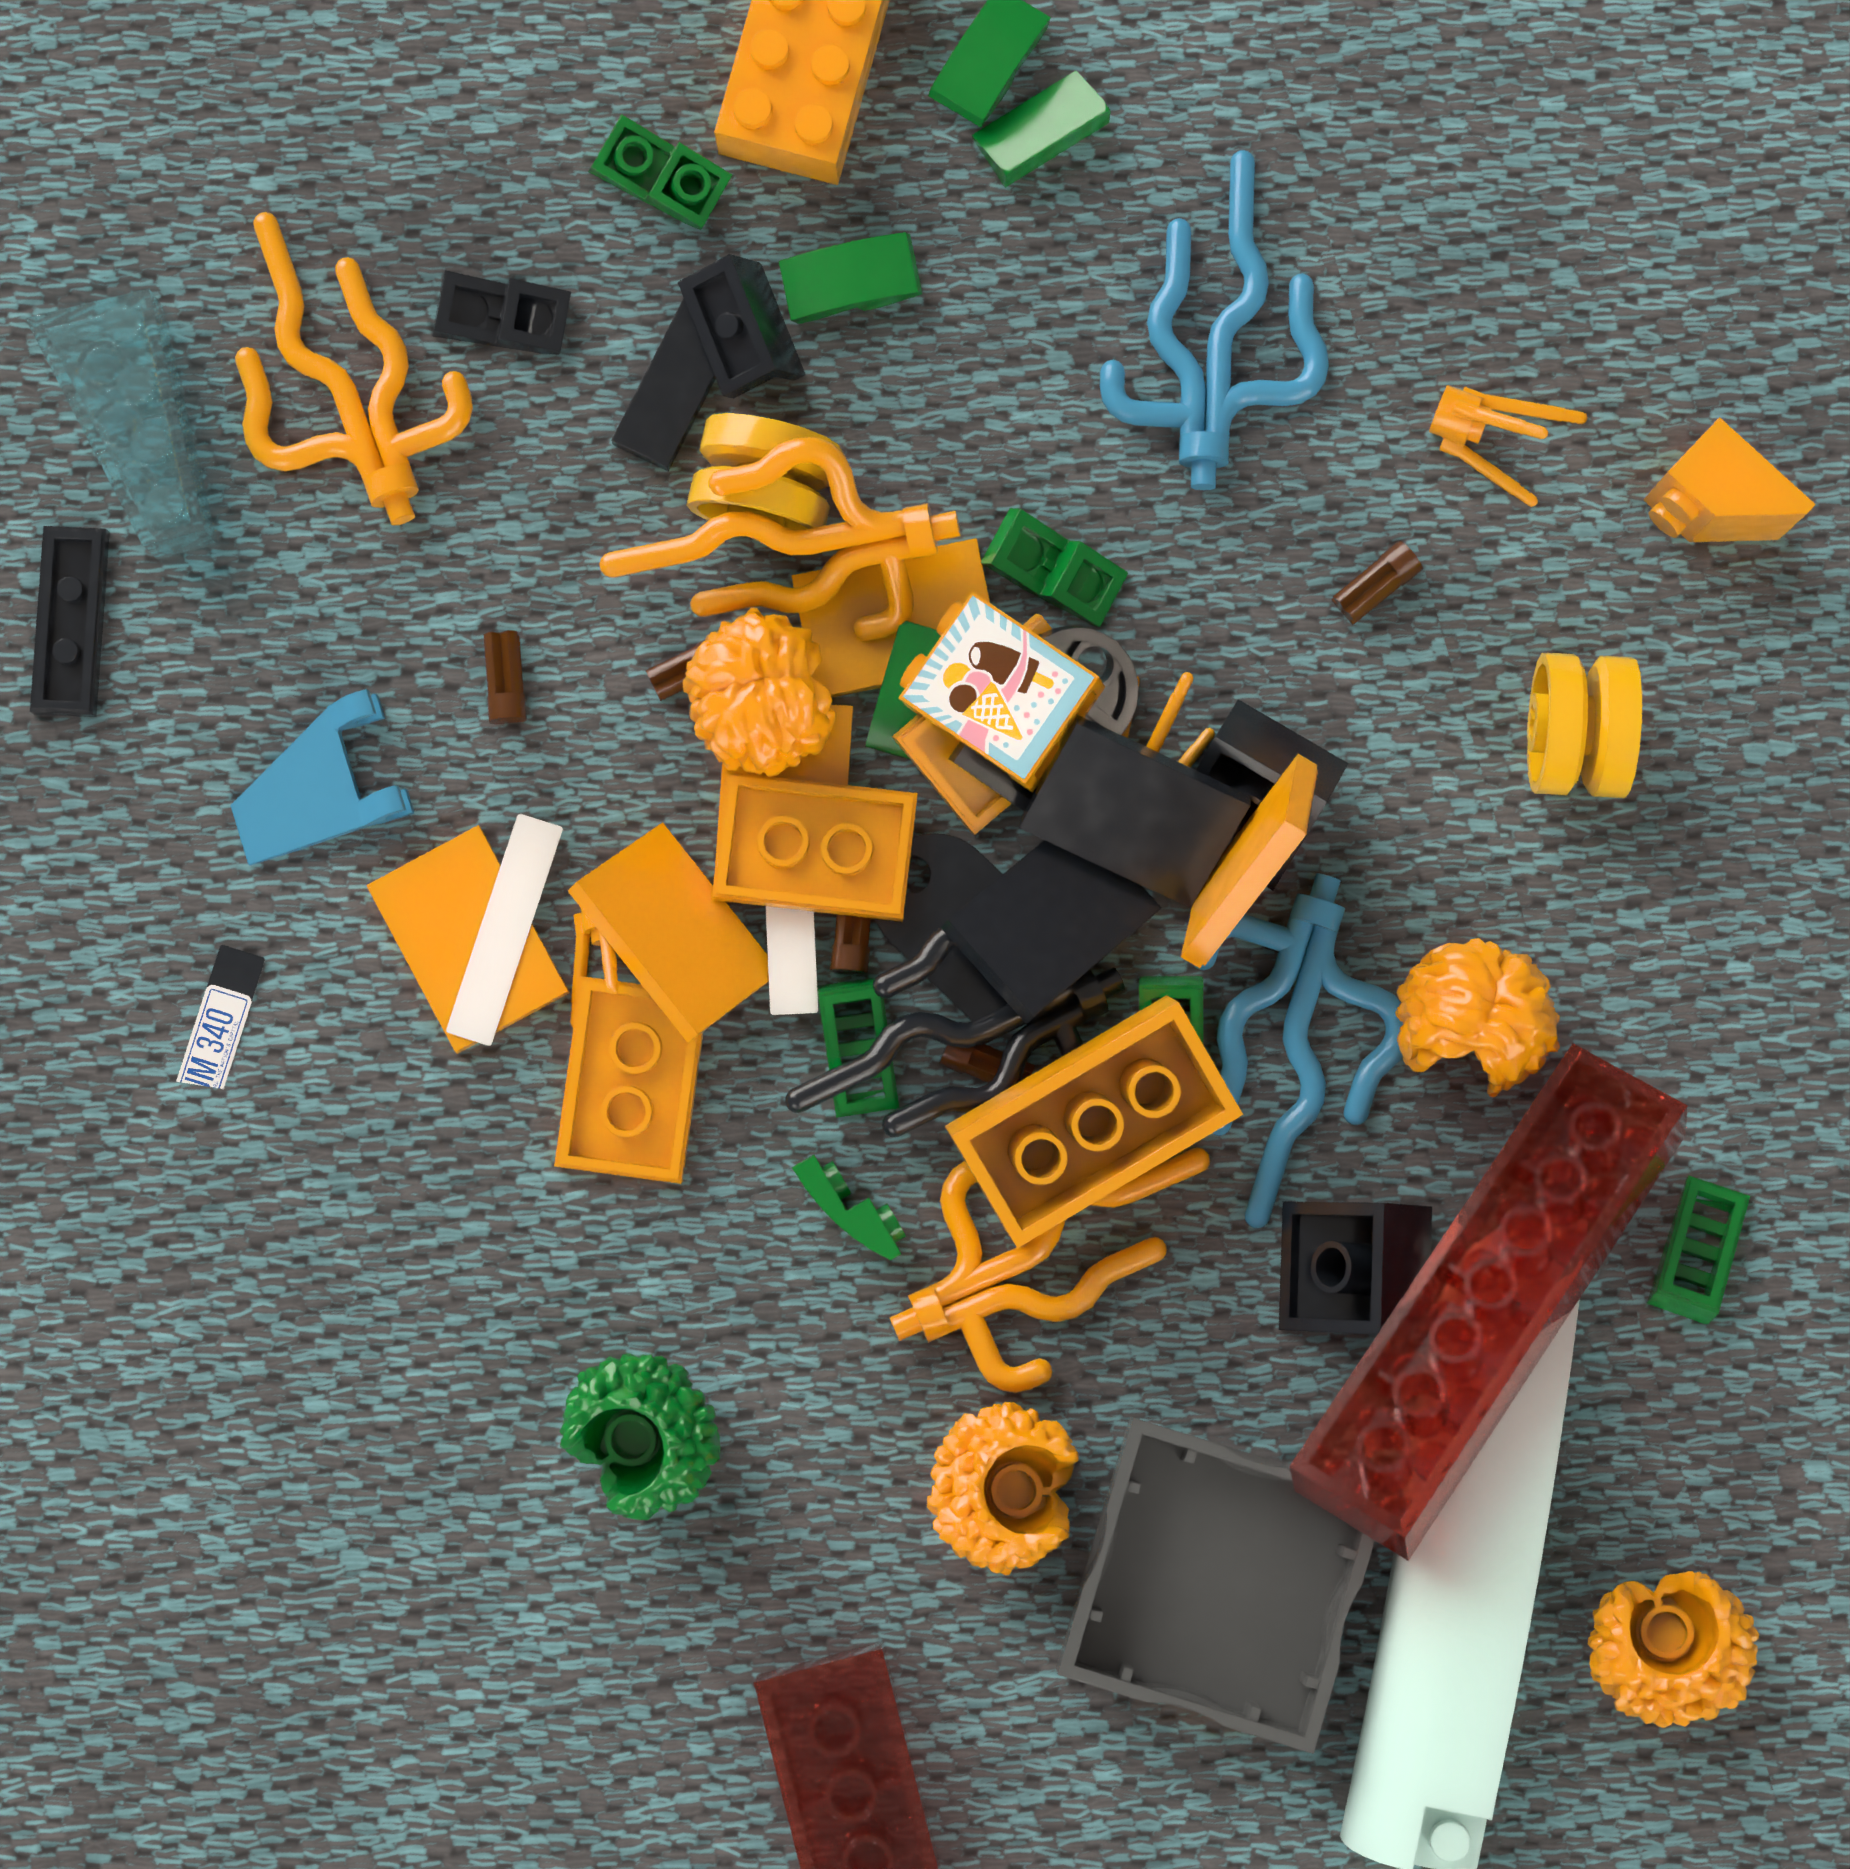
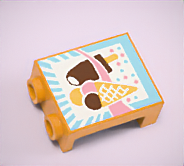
(999, 689)

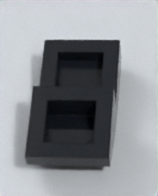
(501, 314)

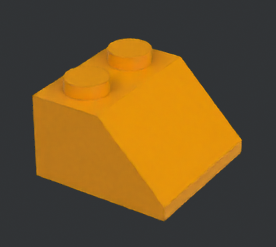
(1725, 493)

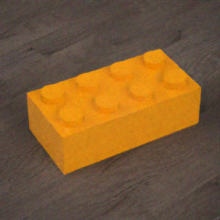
(799, 84)
(1094, 1120)

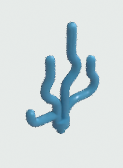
(1207, 412)
(1304, 952)

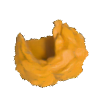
(758, 694)
(1481, 1003)
(1000, 1487)
(1673, 1649)

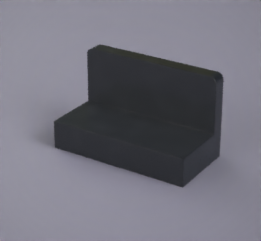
(740, 325)

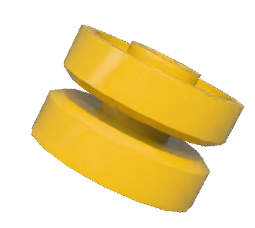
(744, 439)
(1584, 725)

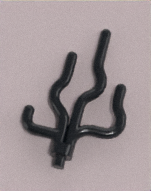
(1058, 1021)

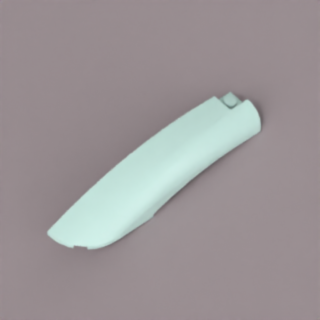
(1459, 1643)

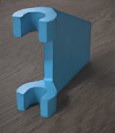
(313, 790)

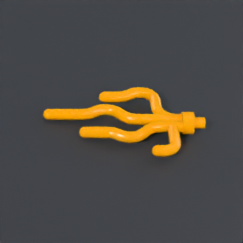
(376, 451)
(863, 541)
(967, 1294)

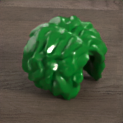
(644, 1432)

